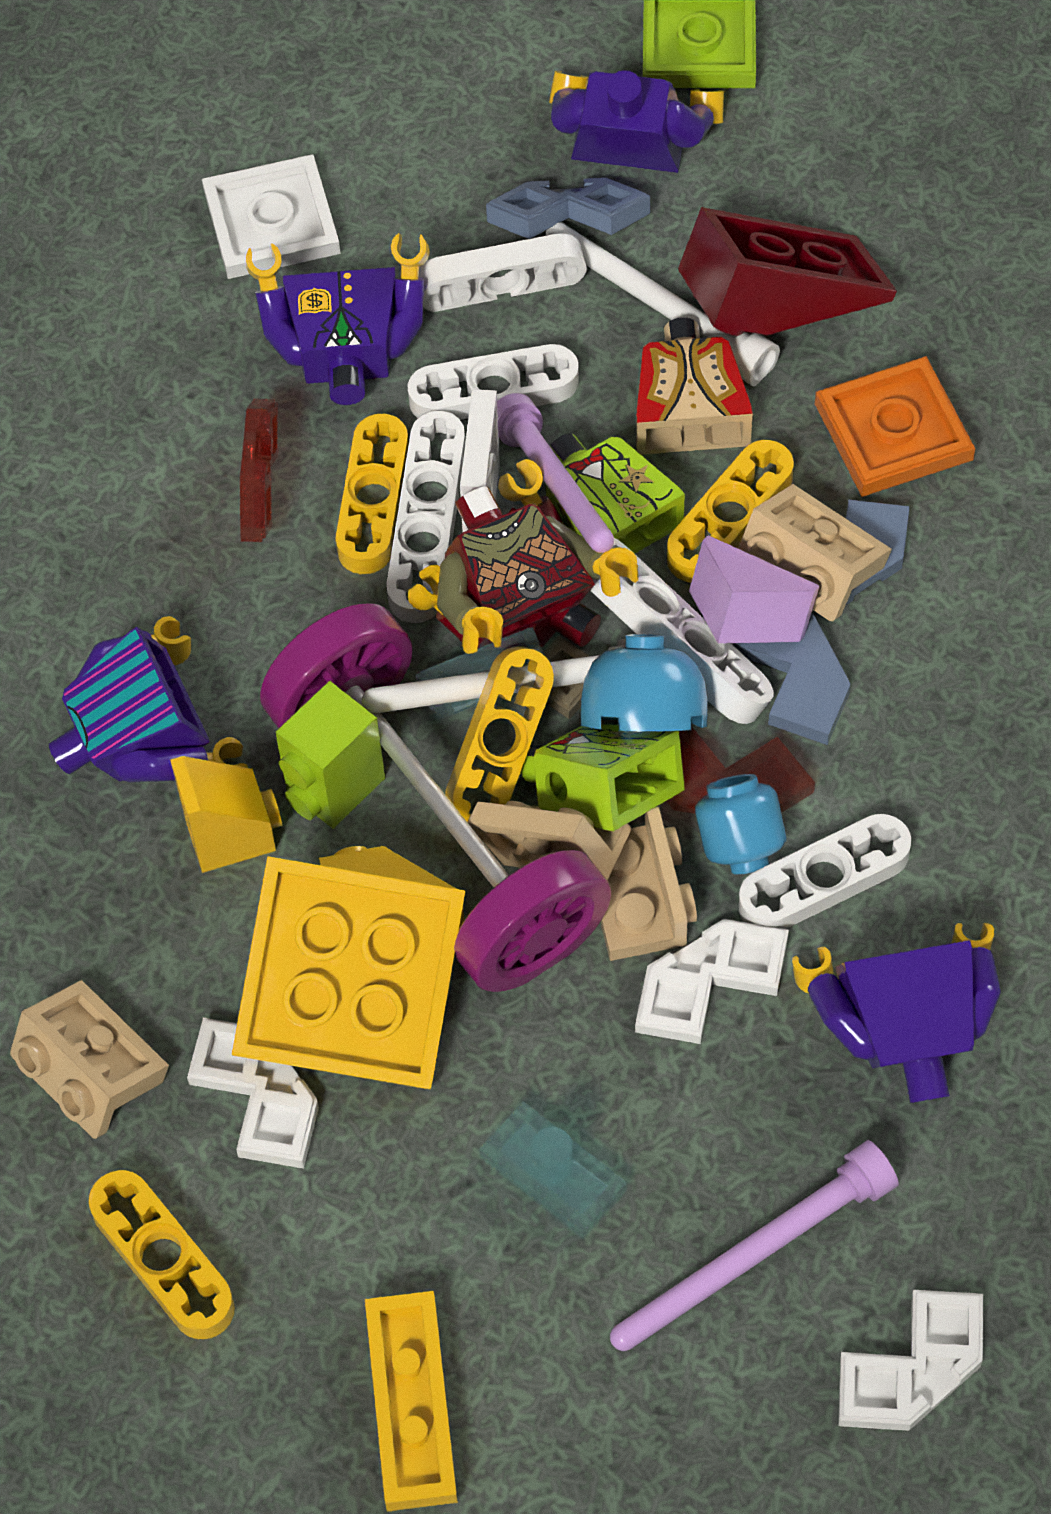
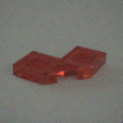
(258, 456)
(770, 763)

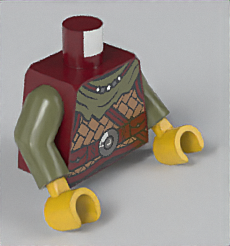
(518, 570)

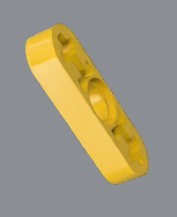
(364, 472)
(730, 487)
(499, 685)
(205, 1279)

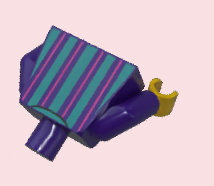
(135, 710)

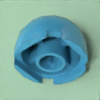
(644, 688)

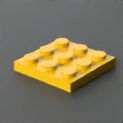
(348, 973)

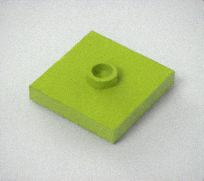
(700, 43)

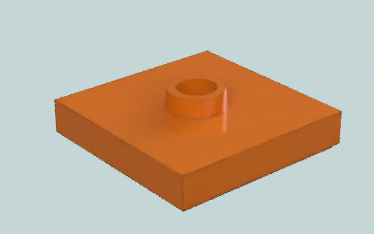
(894, 426)

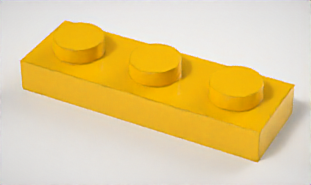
(410, 1401)

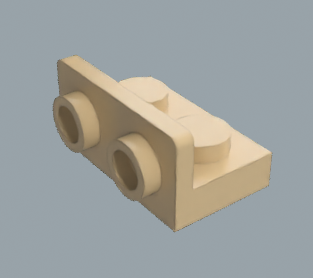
(814, 544)
(525, 833)
(646, 902)
(85, 1056)

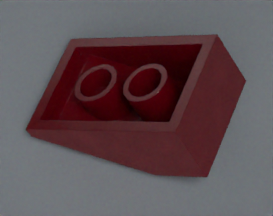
(777, 273)

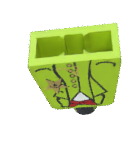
(623, 489)
(606, 773)

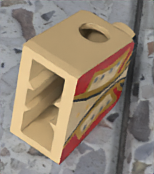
(690, 394)

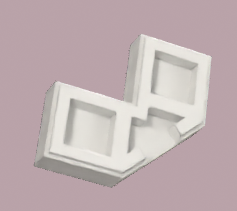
(726, 956)
(280, 1103)
(902, 1390)

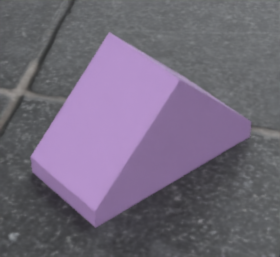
(749, 597)

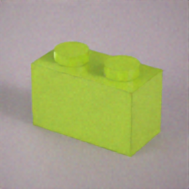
(330, 756)

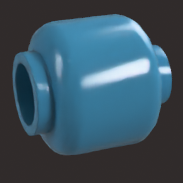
(740, 823)

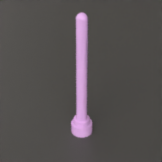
(521, 427)
(862, 1176)

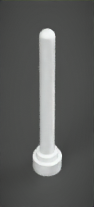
(753, 353)
(467, 686)

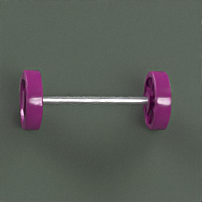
(527, 916)

